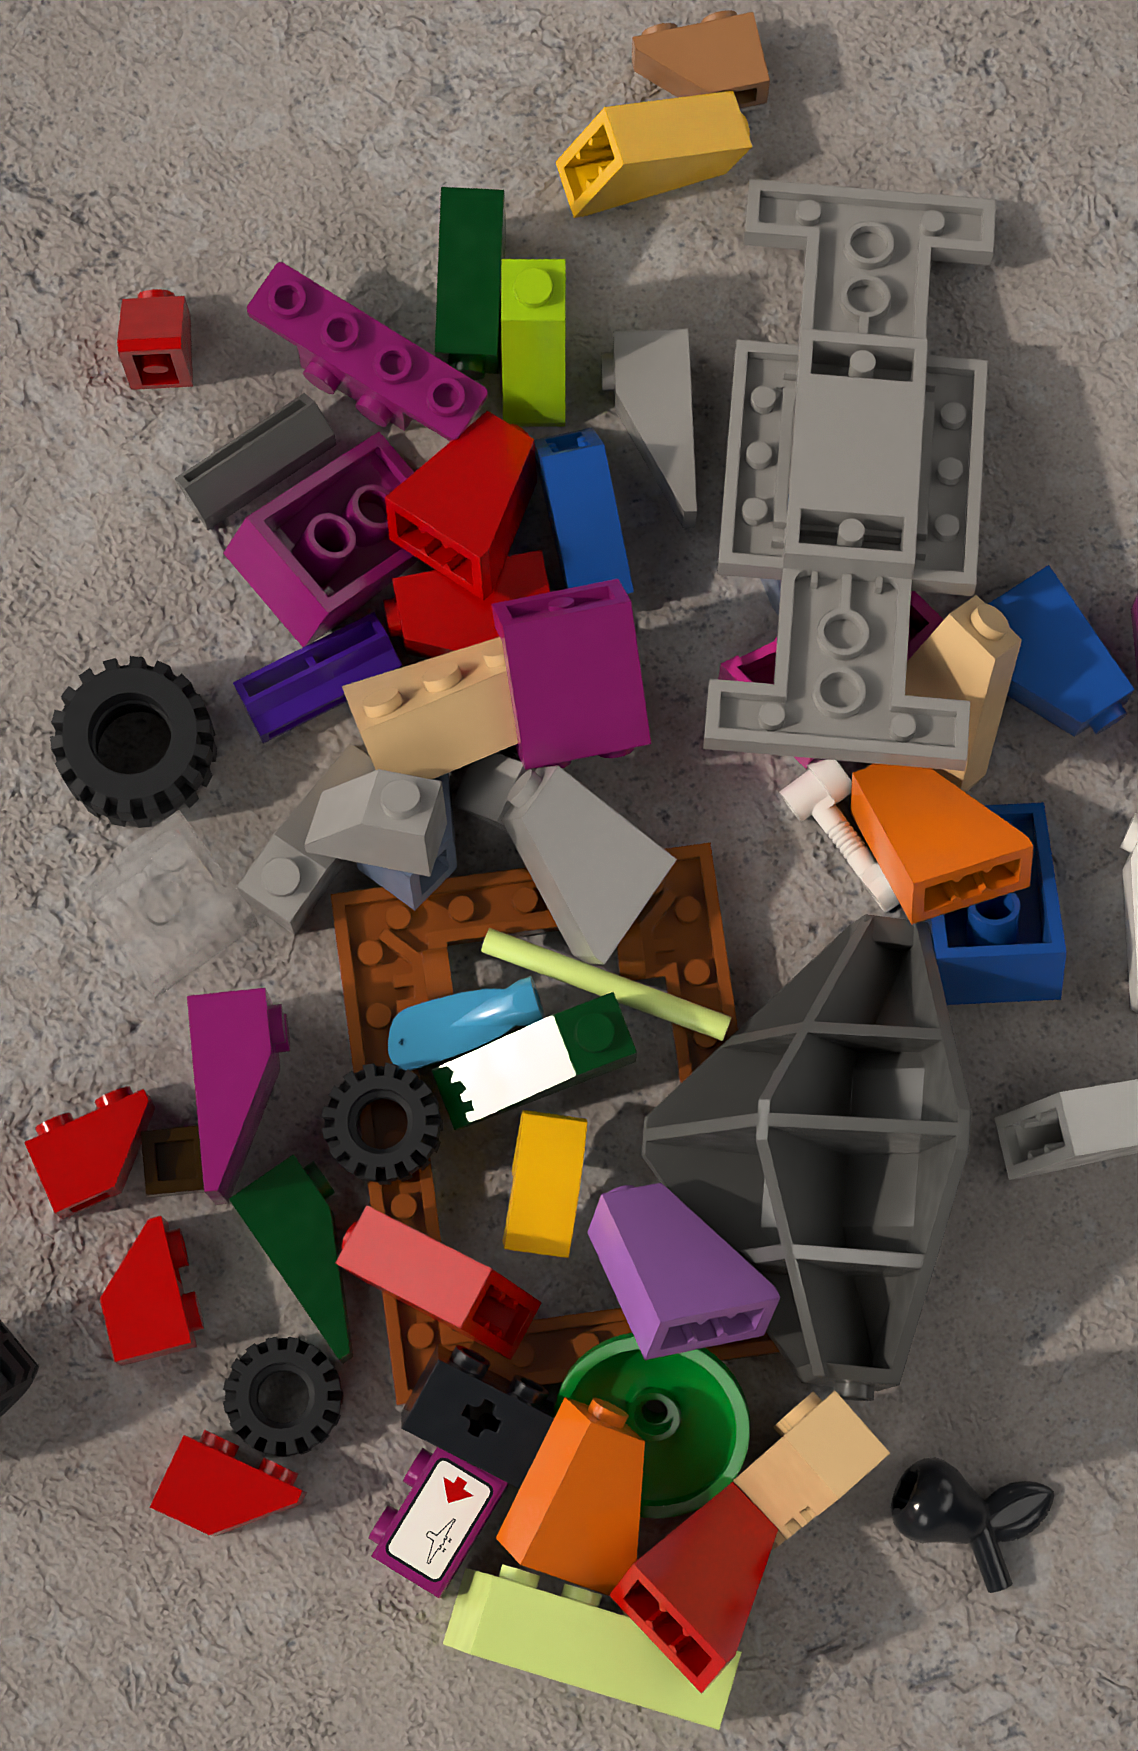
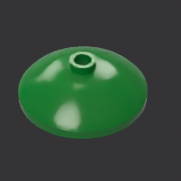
(689, 1447)

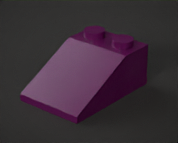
(325, 541)
(235, 1070)

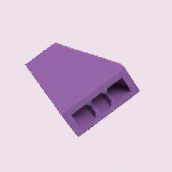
(676, 1274)

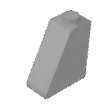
(583, 860)

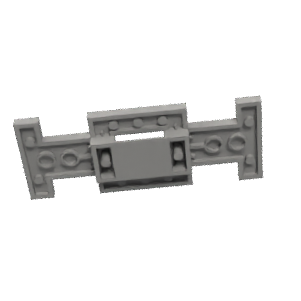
(876, 477)

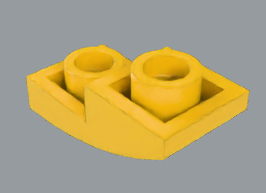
(545, 1183)

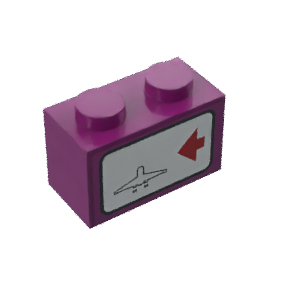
(437, 1519)

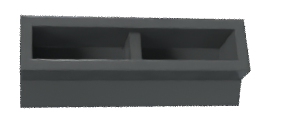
(256, 460)

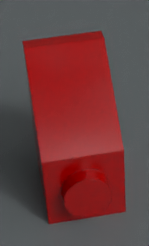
(156, 340)

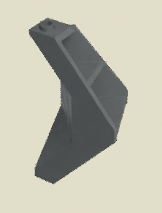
(831, 1150)

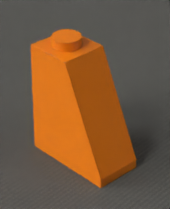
(936, 840)
(580, 1499)

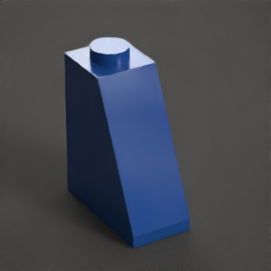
(582, 508)
(1061, 662)

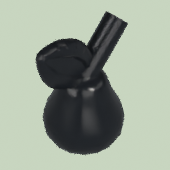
(940, 1506)

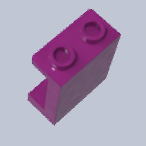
(573, 674)

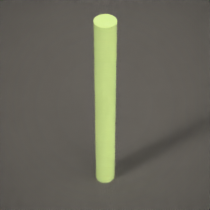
(604, 982)

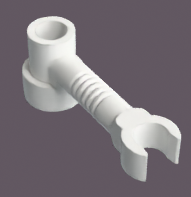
(817, 795)

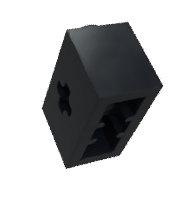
(497, 1443)

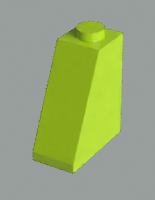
(534, 342)

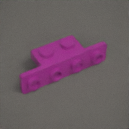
(364, 357)

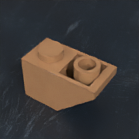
(705, 57)

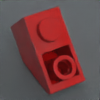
(92, 1155)
(146, 1300)
(220, 1493)

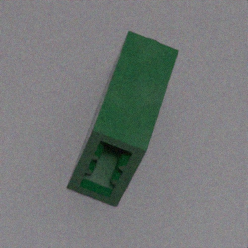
(470, 279)

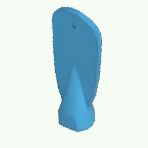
(460, 1023)

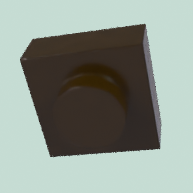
(172, 1161)

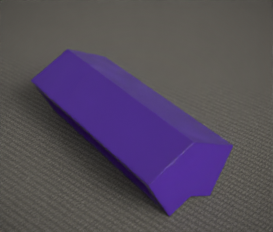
(313, 677)

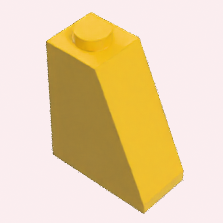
(652, 150)

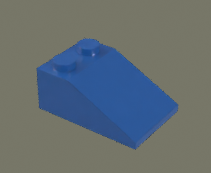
(1011, 943)

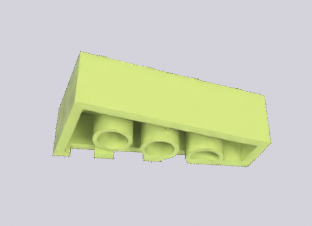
(576, 1644)

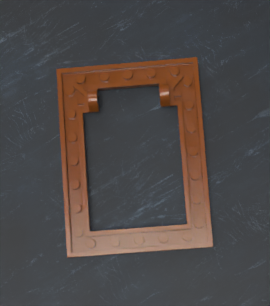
(402, 960)

